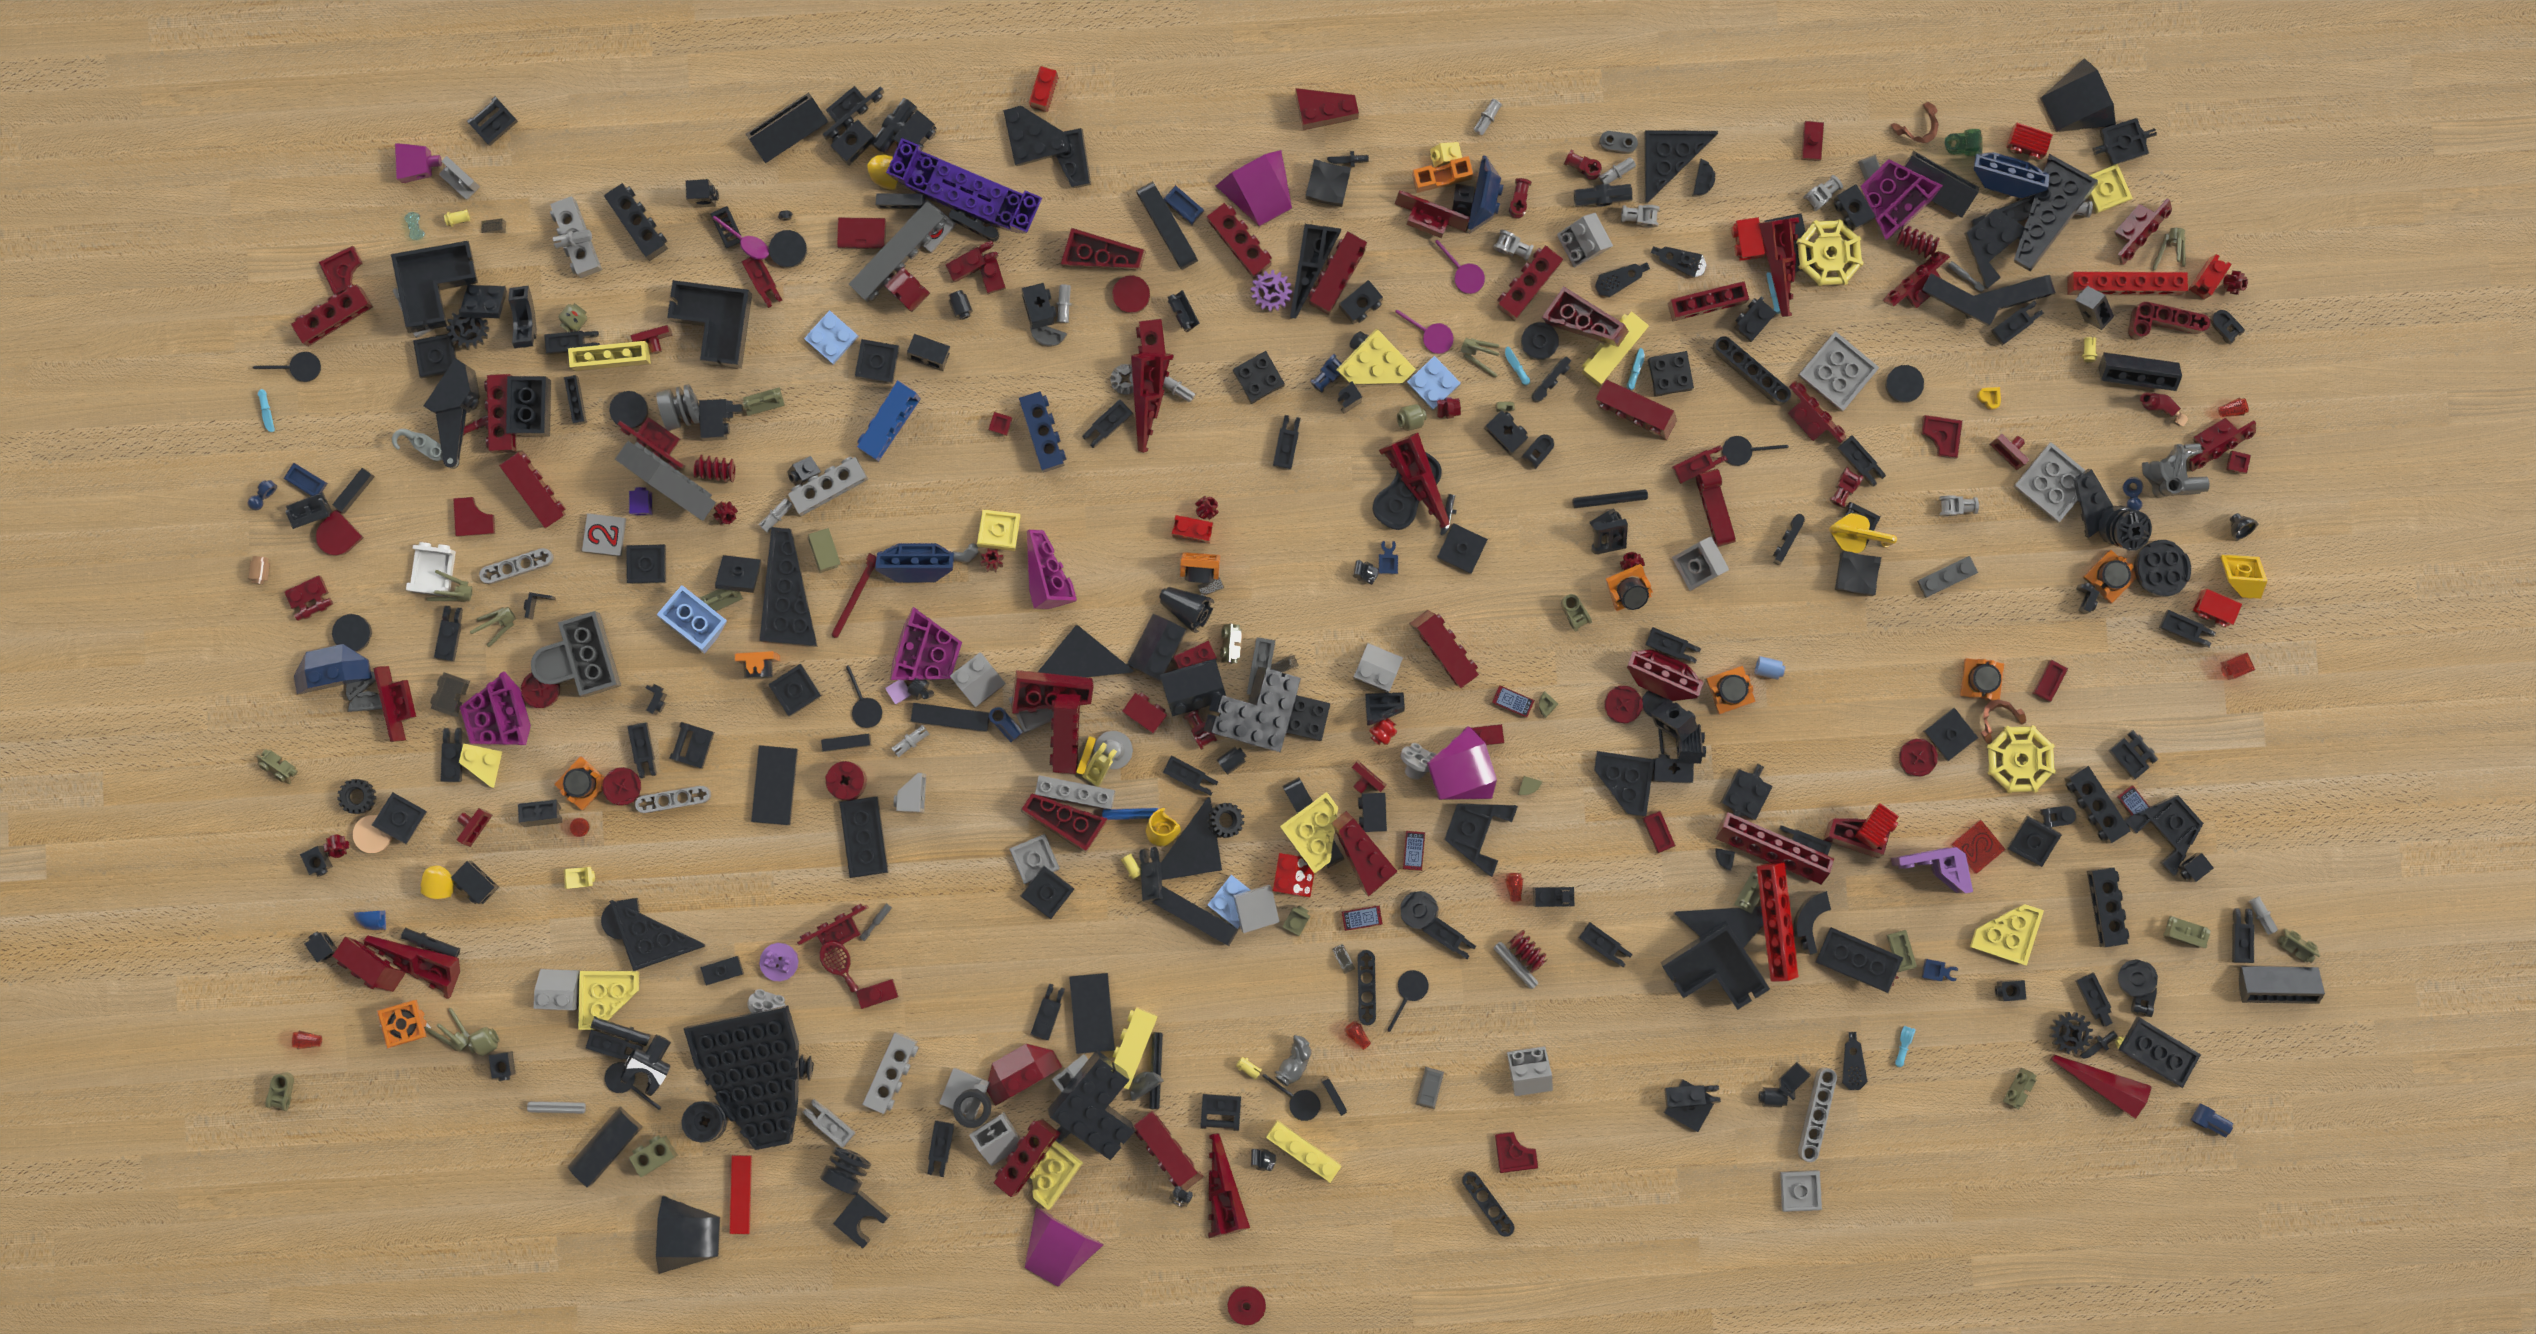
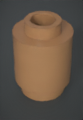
(259, 570)

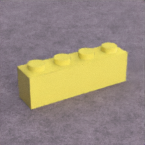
(609, 356)
(1609, 356)
(1134, 1041)
(1303, 1151)

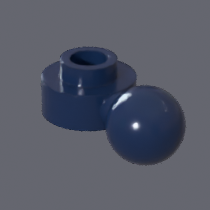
(265, 490)
(2134, 502)

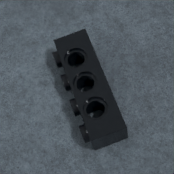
(617, 198)
(2117, 826)
(2099, 900)

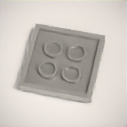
(1838, 371)
(2051, 482)

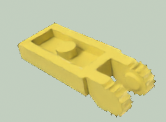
(1099, 766)

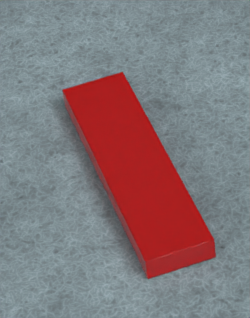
(740, 1194)

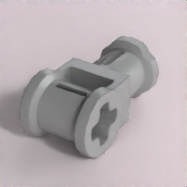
(1821, 194)
(1641, 215)
(1512, 245)
(1955, 505)

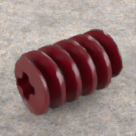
(1916, 241)
(714, 469)
(1527, 951)

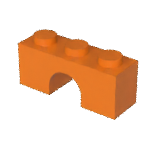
(1436, 177)

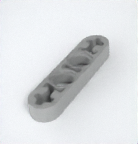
(517, 569)
(673, 799)

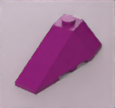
(1047, 580)

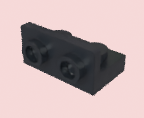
(1755, 319)

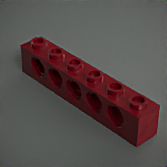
(1774, 848)

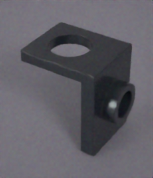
(530, 603)
(1793, 1079)

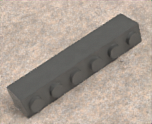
(898, 252)

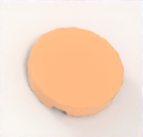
(368, 837)

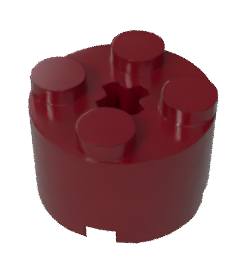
(907, 289)
(835, 779)

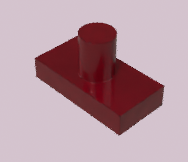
(1812, 141)
(992, 277)
(652, 337)
(2010, 450)
(1490, 734)
(1367, 778)
(473, 826)
(877, 993)

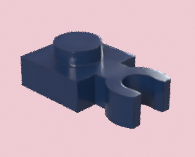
(1388, 562)
(1936, 970)

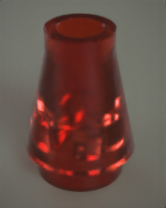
(2234, 408)
(1514, 884)
(1357, 1034)
(306, 1040)

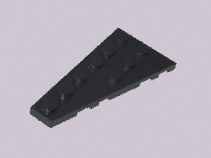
(2052, 210)
(785, 604)

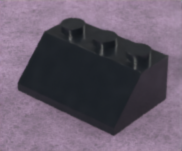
(528, 406)
(1157, 647)
(1192, 687)

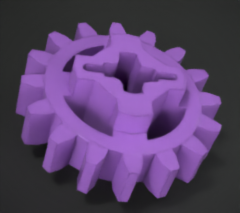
(1263, 287)

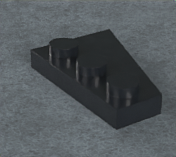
(1076, 162)
(2092, 500)

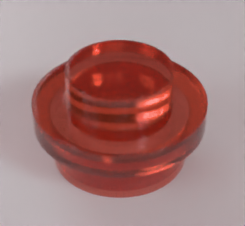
(579, 827)

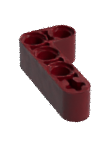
(2170, 321)
(1715, 507)

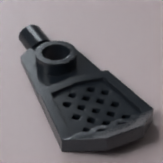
(1676, 258)
(1622, 277)
(1855, 1061)

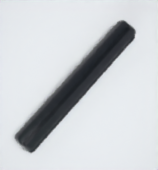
(1612, 498)
(1156, 1065)

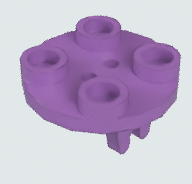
(770, 958)

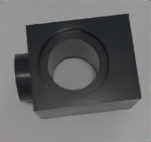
(308, 859)
(2195, 867)
(320, 946)
(2019, 990)
(508, 1059)

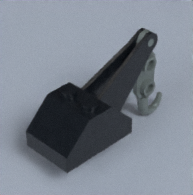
(450, 401)

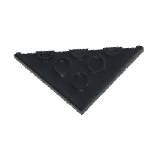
(1668, 154)
(1083, 657)
(1194, 850)
(1740, 921)
(649, 940)

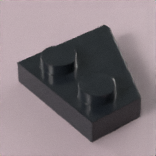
(1383, 706)

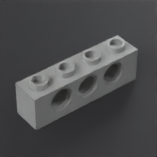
(569, 208)
(822, 496)
(1075, 792)
(874, 1099)

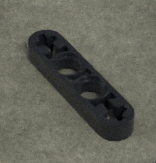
(1366, 987)
(1488, 1203)

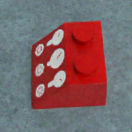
(1293, 876)

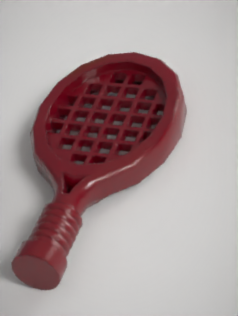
(849, 981)

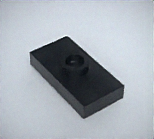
(722, 970)

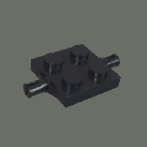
(2124, 141)
(1747, 793)

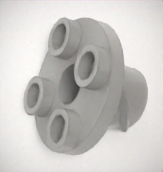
(1118, 742)
(1416, 760)
(764, 1000)

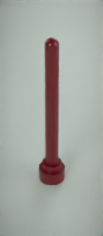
(871, 564)

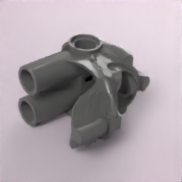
(2170, 474)

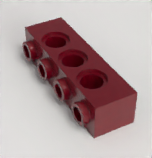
(1227, 213)
(1708, 301)
(359, 304)
(1515, 308)
(507, 442)
(1047, 1136)

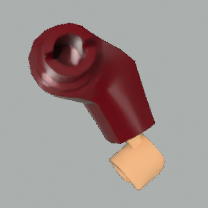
(2163, 402)

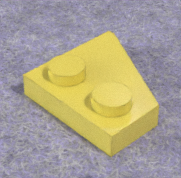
(481, 762)

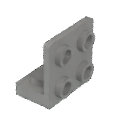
(959, 1082)

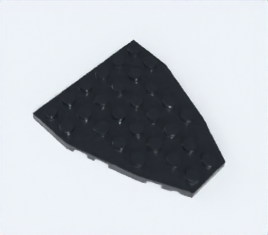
(753, 1071)

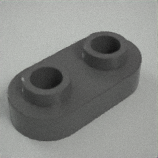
(1618, 144)

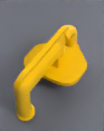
(1853, 531)

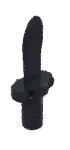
(1352, 159)
(1449, 510)
(2101, 1043)

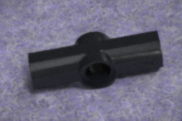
(893, 124)
(1603, 195)

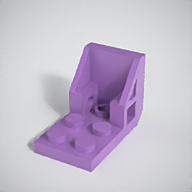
(1953, 873)

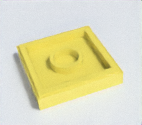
(2110, 189)
(998, 530)

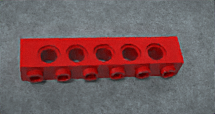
(2129, 283)
(1777, 922)

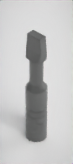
(1964, 275)
(876, 921)

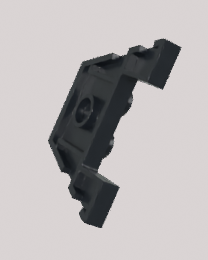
(1989, 238)
(2175, 823)
(1470, 828)

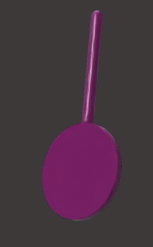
(750, 245)
(1468, 277)
(1436, 338)

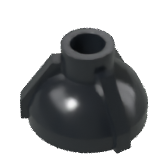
(2242, 526)

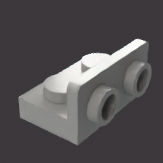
(458, 179)

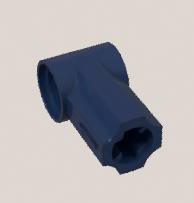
(1006, 725)
(2209, 1119)

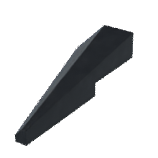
(1315, 249)

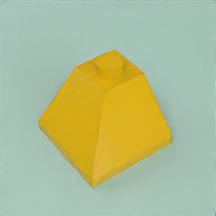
(2245, 575)

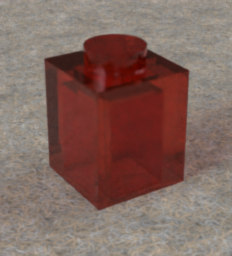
(2237, 666)

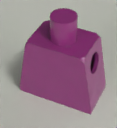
(414, 162)

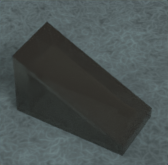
(494, 226)
(1209, 588)
(1285, 664)
(1343, 958)

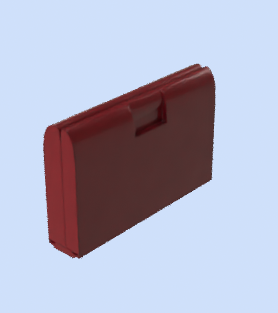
(861, 233)

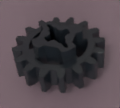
(474, 332)
(2076, 1040)

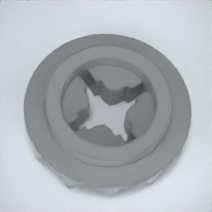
(1124, 388)

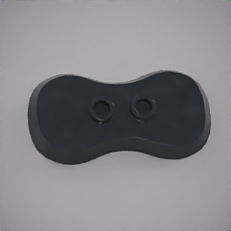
(1396, 504)

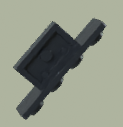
(848, 107)

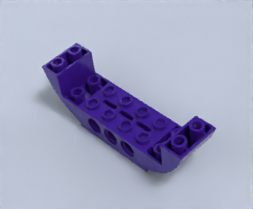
(962, 189)

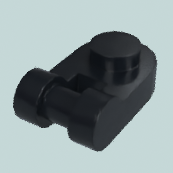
(2221, 320)
(1544, 445)
(2064, 816)
(2147, 1010)

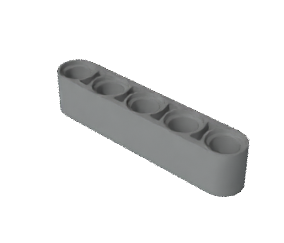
(1820, 1124)

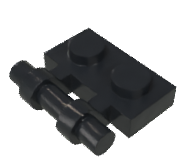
(2128, 757)

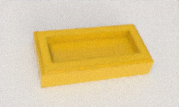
(1086, 755)

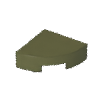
(1505, 406)
(1546, 704)
(1529, 786)

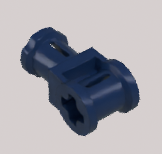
(1328, 372)

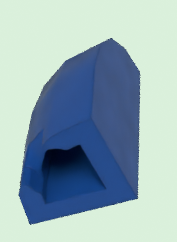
(371, 920)

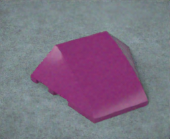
(1259, 188)
(1897, 195)
(924, 650)
(497, 714)
(1463, 769)
(1056, 1248)

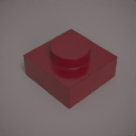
(1000, 424)
(2238, 462)

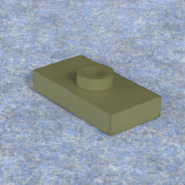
(1900, 945)

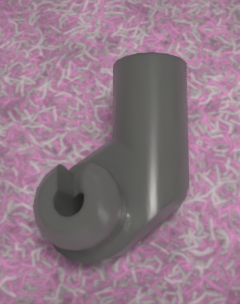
(968, 555)

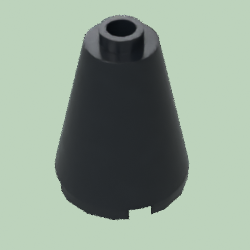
(1188, 607)

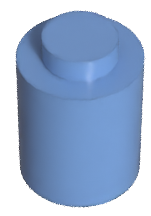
(1769, 668)

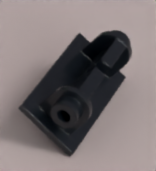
(1186, 315)

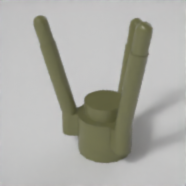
(2176, 238)
(1471, 347)
(462, 593)
(503, 616)
(456, 1041)

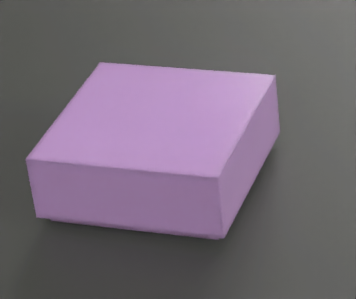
(898, 691)

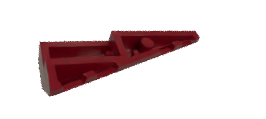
(1412, 463)

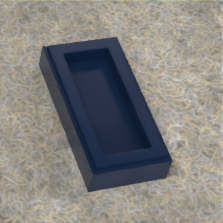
(1183, 205)
(305, 480)

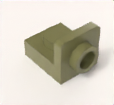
(1297, 920)

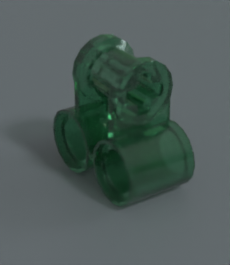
(1968, 143)

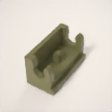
(824, 550)
(2187, 932)

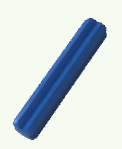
(1119, 814)

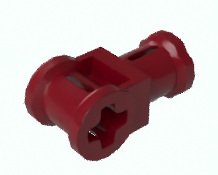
(1583, 165)
(1520, 198)
(1847, 485)
(1197, 730)

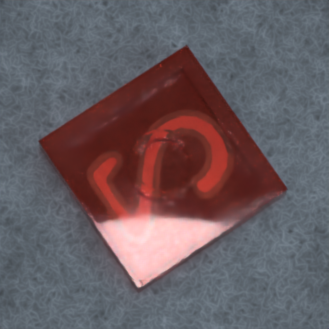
(1979, 846)

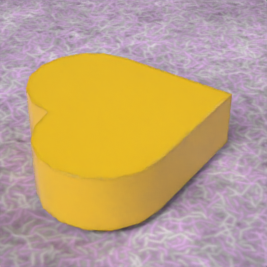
(1990, 396)

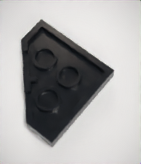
(1033, 137)
(1626, 779)

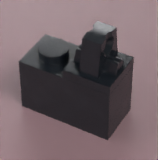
(714, 416)
(1553, 897)

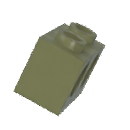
(654, 1158)

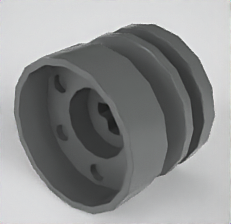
(683, 405)

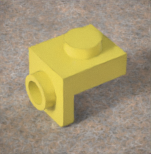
(1444, 153)
(578, 877)

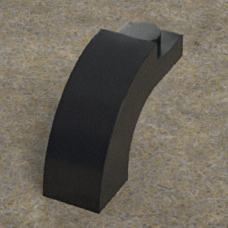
(523, 317)
(1805, 919)

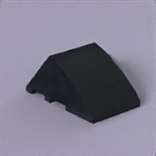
(2079, 100)
(685, 1235)

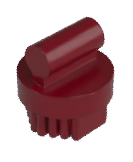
(1448, 407)

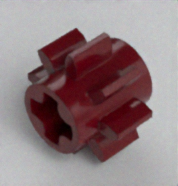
(2235, 282)
(1206, 507)
(725, 513)
(989, 556)
(1630, 560)
(336, 846)

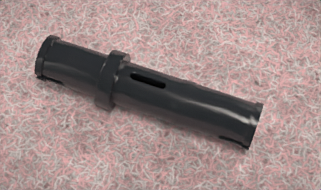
(423, 940)
(628, 1034)

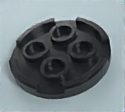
(2162, 568)

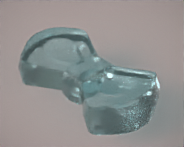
(412, 219)

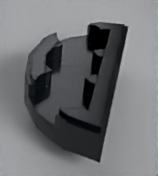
(1704, 179)

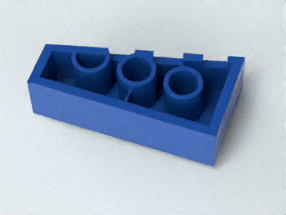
(888, 421)

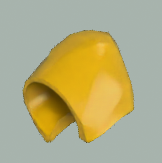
(877, 171)
(1161, 829)
(436, 883)

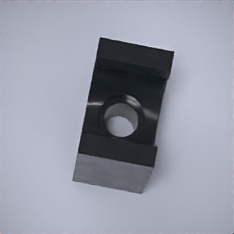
(851, 1217)

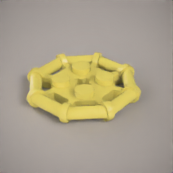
(1822, 260)
(2013, 767)

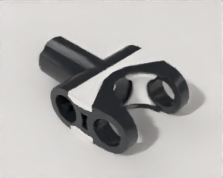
(649, 1063)

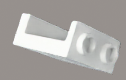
(426, 562)

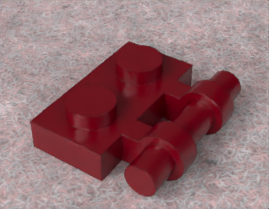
(305, 593)

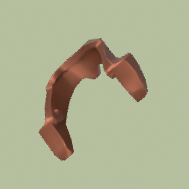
(1931, 110)
(2019, 714)

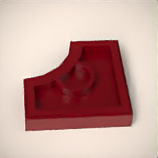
(340, 269)
(1944, 434)
(470, 520)
(1513, 1155)

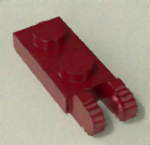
(970, 262)
(761, 279)
(1697, 464)

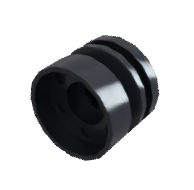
(2125, 527)
(693, 1119)
(847, 1166)

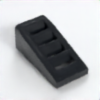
(718, 213)

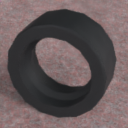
(957, 1108)

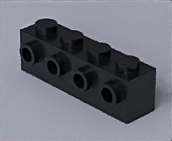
(2140, 371)

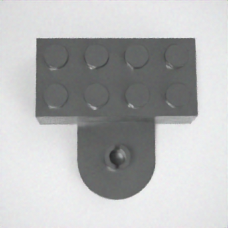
(580, 656)

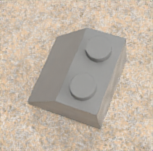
(1700, 563)
(1378, 668)
(977, 679)
(912, 795)
(557, 989)

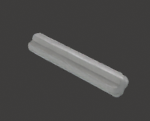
(1516, 966)
(556, 1107)

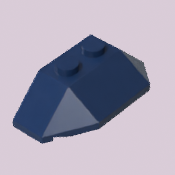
(2009, 175)
(1485, 196)
(915, 562)
(330, 668)

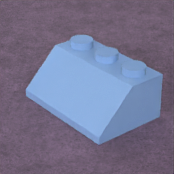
(692, 619)

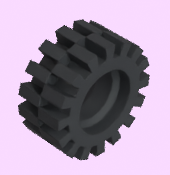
(367, 801)
(1236, 816)

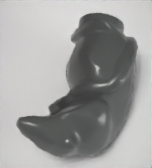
(1295, 1065)

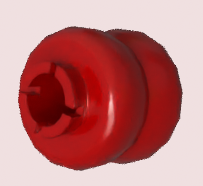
(1383, 731)

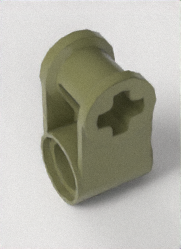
(1575, 613)
(278, 1095)

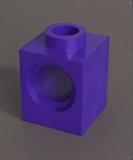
(640, 502)

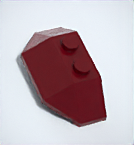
(1664, 675)
(1020, 1070)

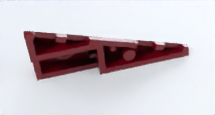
(1779, 247)
(1148, 380)
(433, 967)
(2122, 1092)
(1226, 1205)

